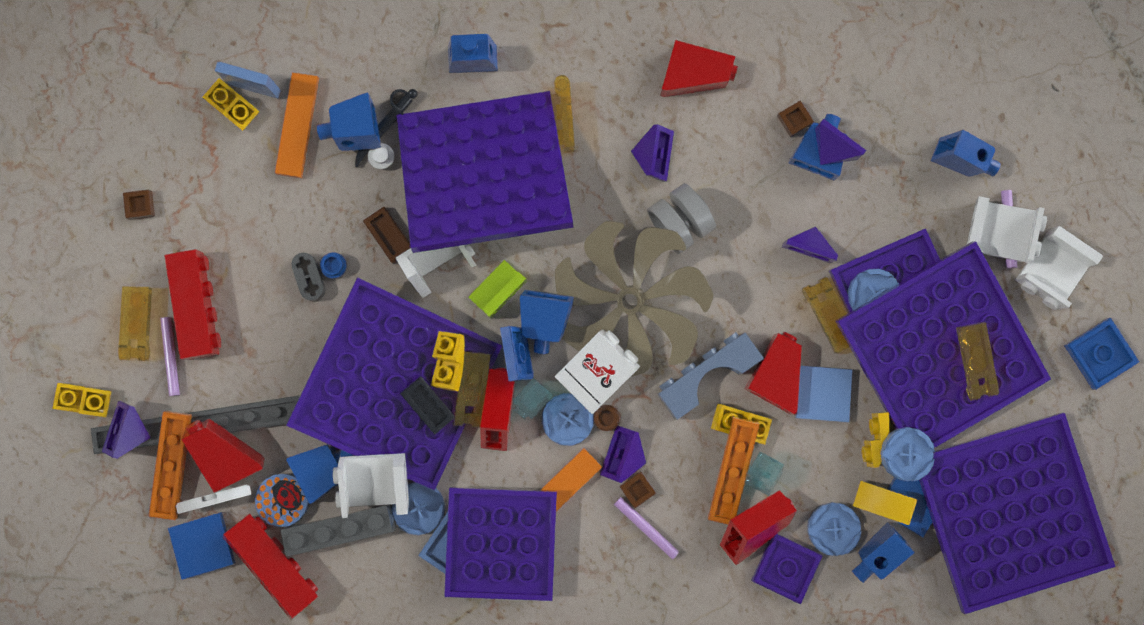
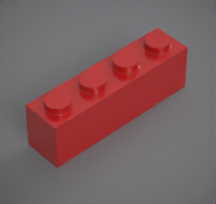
(192, 304)
(270, 565)

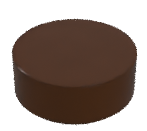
(607, 418)

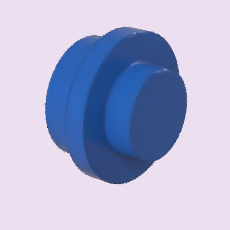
(333, 265)

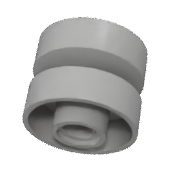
(688, 213)

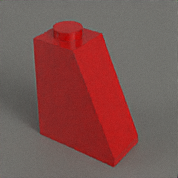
(697, 70)
(778, 374)
(497, 410)
(220, 454)
(757, 526)

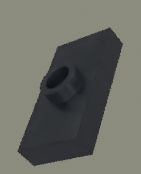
(427, 405)

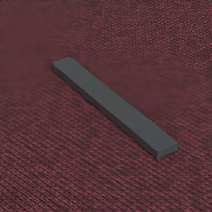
(231, 418)

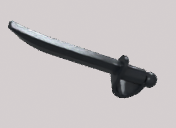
(391, 117)

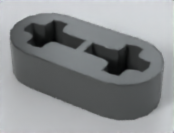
(302, 278)

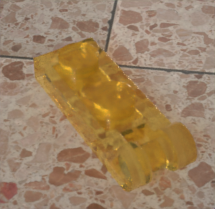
(564, 113)
(827, 312)
(135, 323)
(977, 360)
(472, 389)

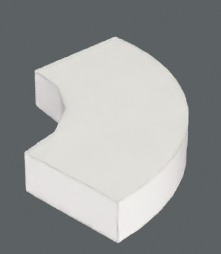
(212, 499)

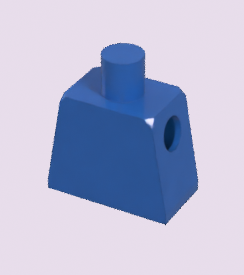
(472, 53)
(352, 124)
(965, 154)
(807, 155)
(544, 317)
(315, 470)
(889, 547)

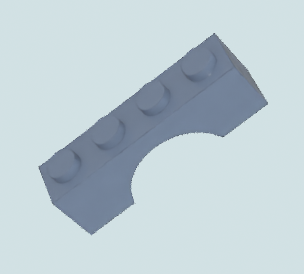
(737, 355)

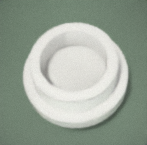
(381, 157)

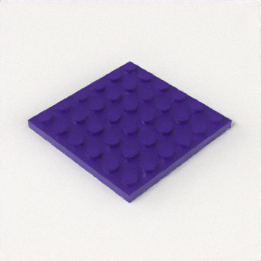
(483, 172)
(913, 349)
(358, 379)
(1014, 513)

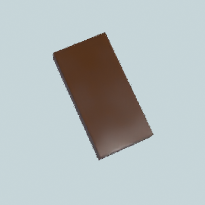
(387, 234)

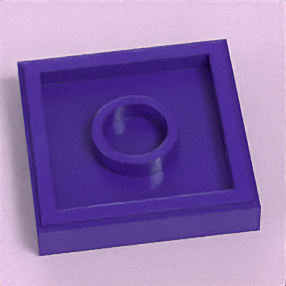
(786, 568)

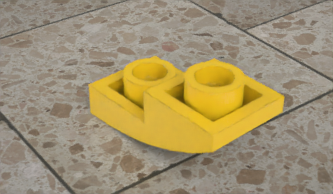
(230, 104)
(450, 361)
(82, 399)
(723, 418)
(880, 429)
(885, 503)

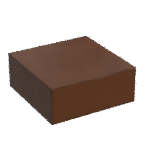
(795, 118)
(138, 204)
(637, 489)

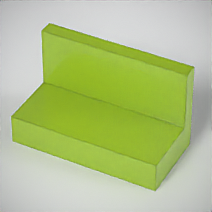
(497, 289)

